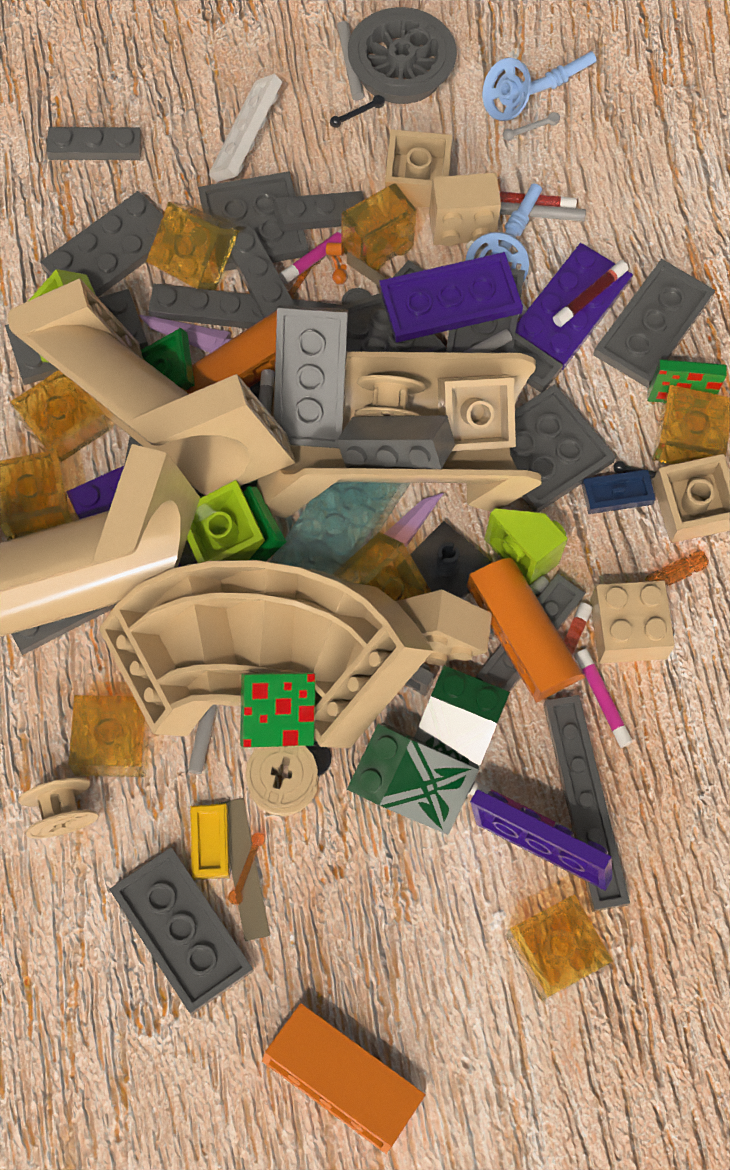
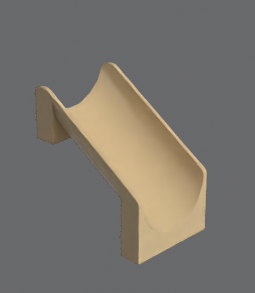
(208, 434)
(488, 473)
(102, 555)

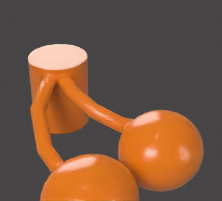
(337, 249)

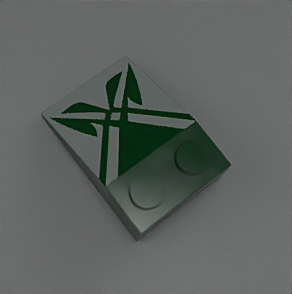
(462, 716)
(412, 778)

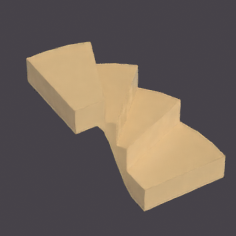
(207, 622)

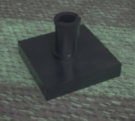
(448, 560)

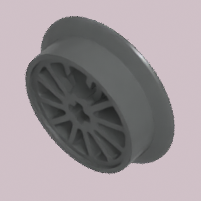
(402, 56)

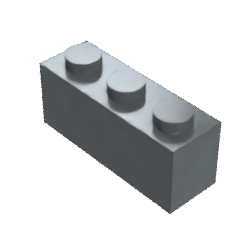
(396, 442)

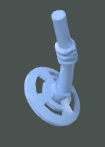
(514, 91)
(514, 228)

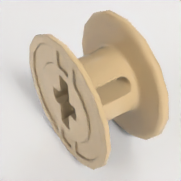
(389, 395)
(294, 792)
(58, 807)

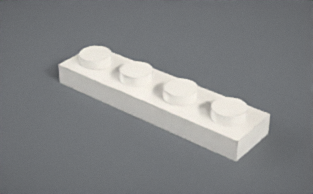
(245, 128)

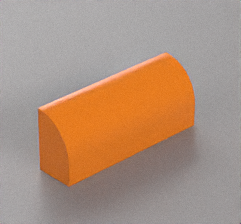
(242, 355)
(524, 629)
(343, 1078)

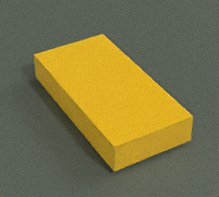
(209, 841)

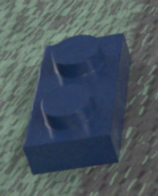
(618, 491)

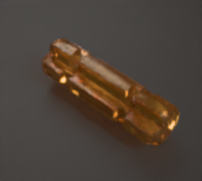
(680, 569)

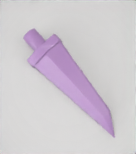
(198, 336)
(410, 523)

